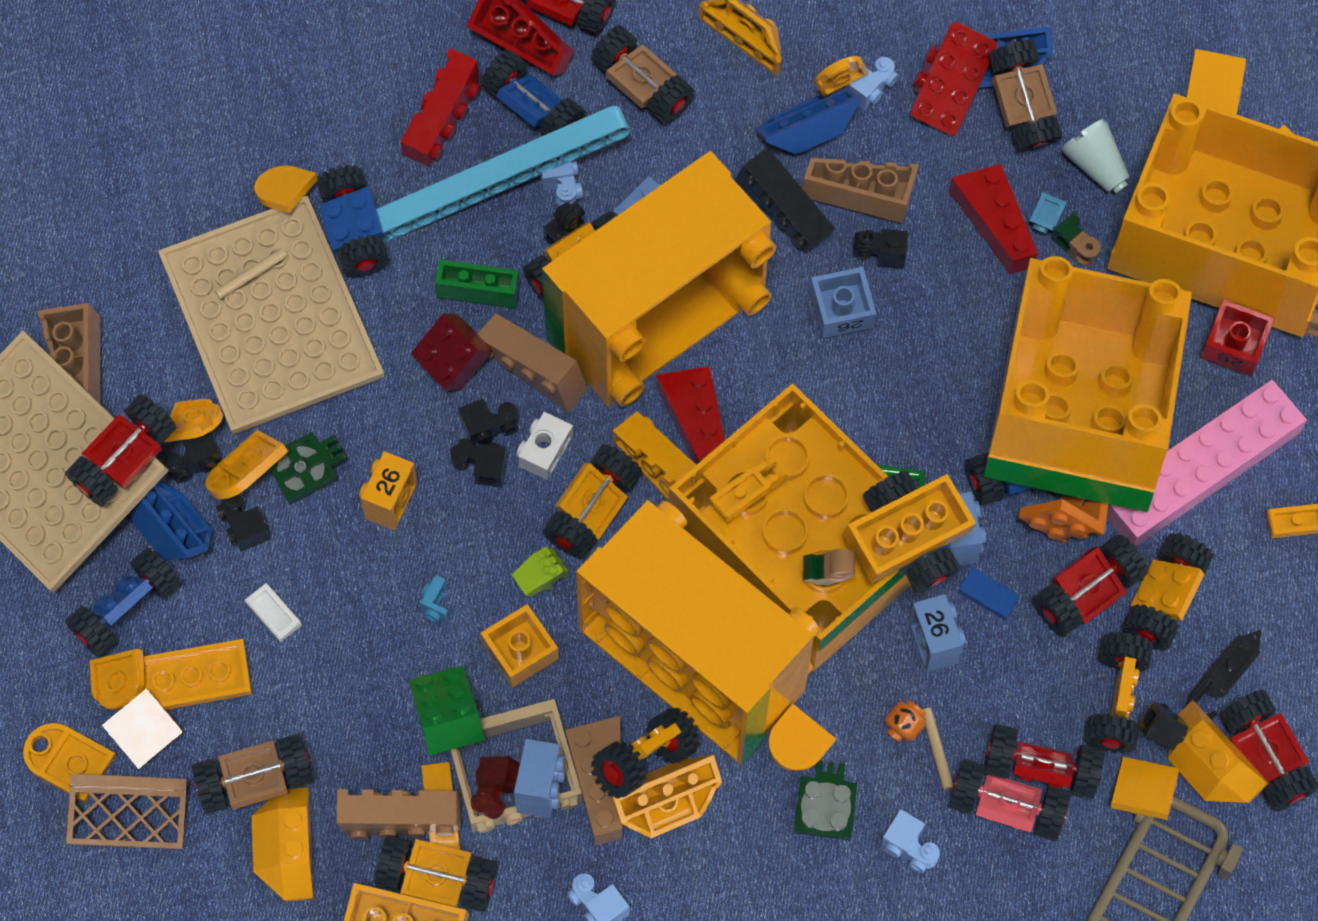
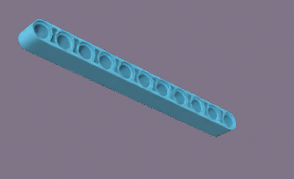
(502, 172)

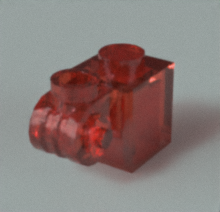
(493, 778)

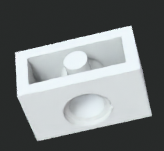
(544, 460)

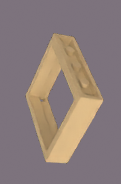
(511, 721)

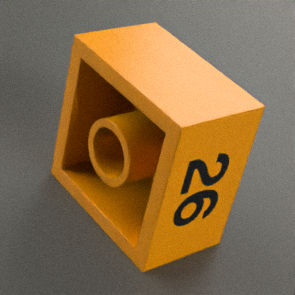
(388, 490)
(519, 646)

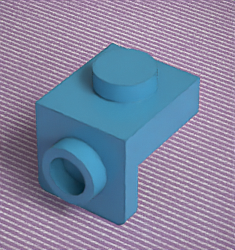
(1047, 213)
(432, 596)

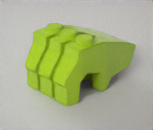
(540, 572)

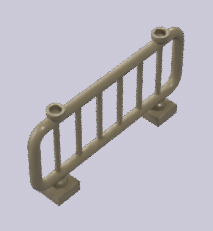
(1216, 856)

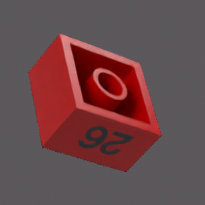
(1237, 337)

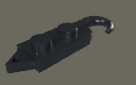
(1228, 669)

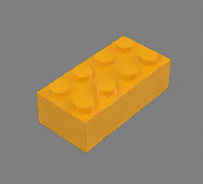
(909, 528)

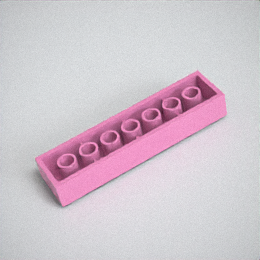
(1213, 459)

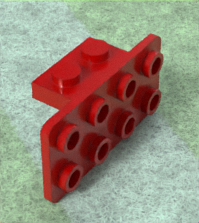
(951, 78)

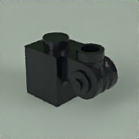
(566, 219)
(888, 246)
(483, 426)
(199, 457)
(487, 458)
(246, 527)
(1163, 725)

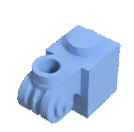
(870, 86)
(564, 181)
(902, 842)
(604, 906)

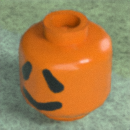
(905, 721)

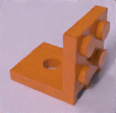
(1066, 517)

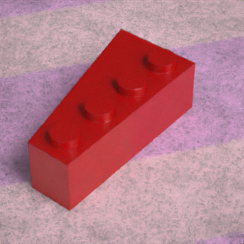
(521, 31)
(442, 109)
(996, 214)
(694, 409)

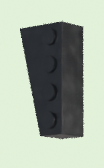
(784, 200)

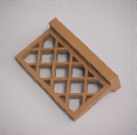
(128, 786)

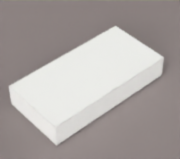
(273, 612)

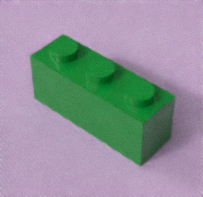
(477, 283)

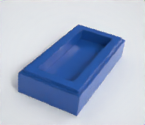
(989, 593)

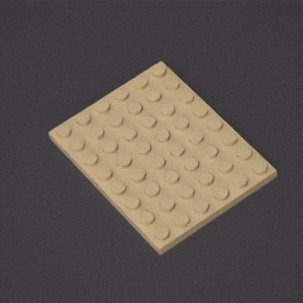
(284, 333)
(42, 432)

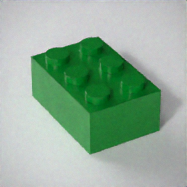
(446, 710)

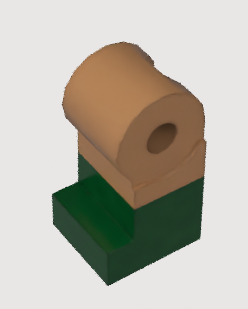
(1076, 242)
(829, 567)

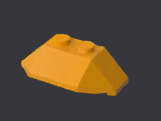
(744, 29)
(1214, 762)
(670, 796)
(284, 845)

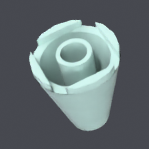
(1098, 156)

